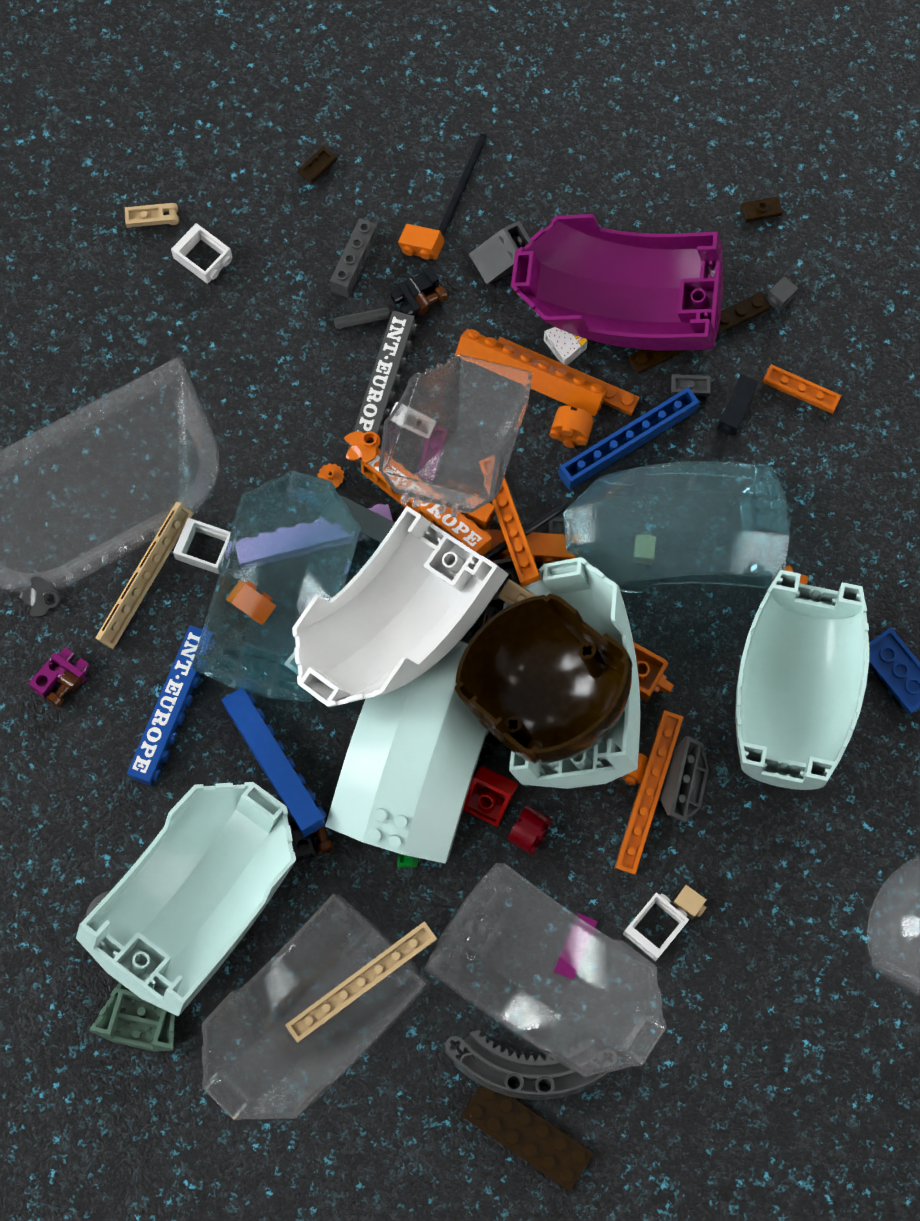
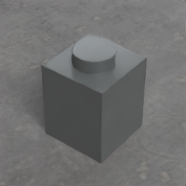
(782, 294)

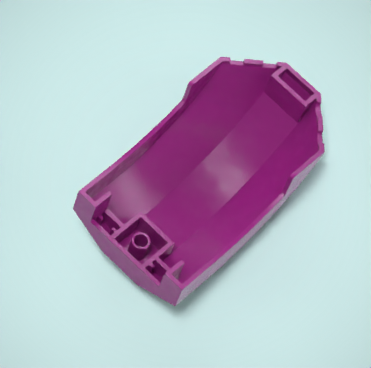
(623, 284)

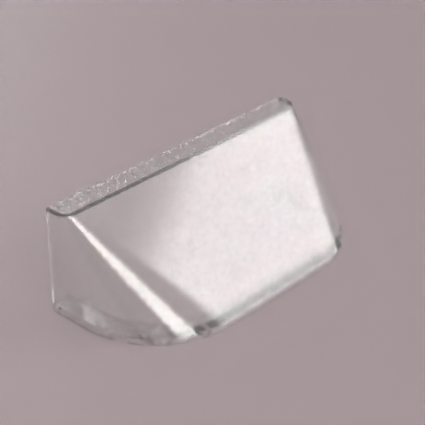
(103, 479)

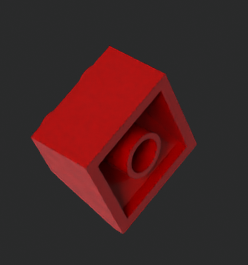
(489, 796)

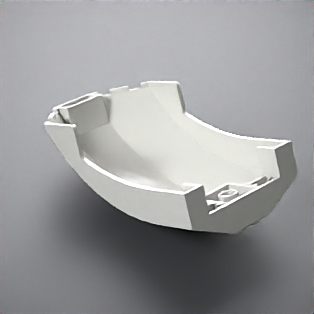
(394, 614)

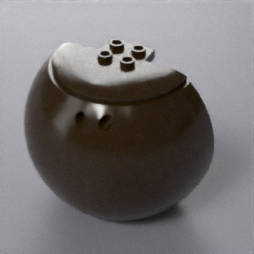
(544, 680)

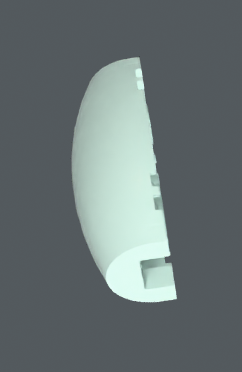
(801, 682)

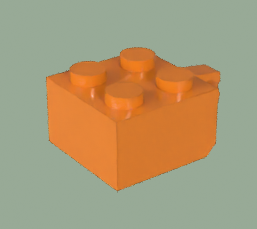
(651, 673)

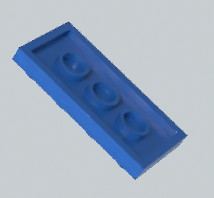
(896, 668)

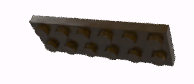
(528, 1136)

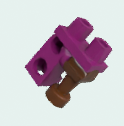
(59, 671)

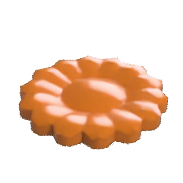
(332, 473)

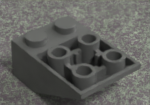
(496, 255)

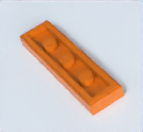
(801, 389)

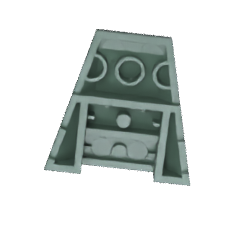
(135, 1022)

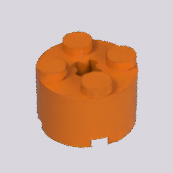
(571, 426)

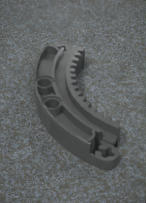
(496, 1068)

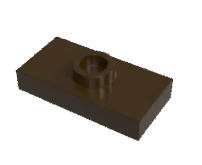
(317, 165)
(761, 209)

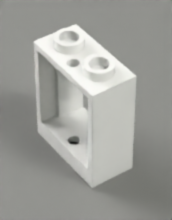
(188, 242)
(185, 540)
(642, 942)

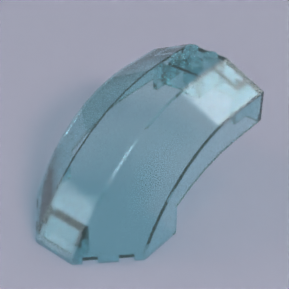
(682, 525)
(291, 543)

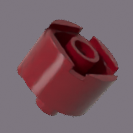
(530, 830)

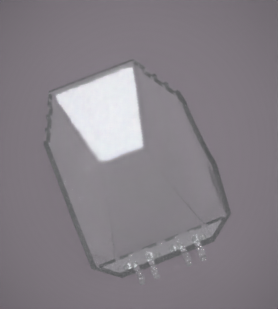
(454, 433)

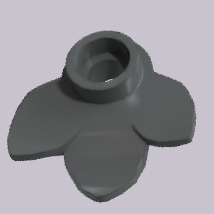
(37, 595)

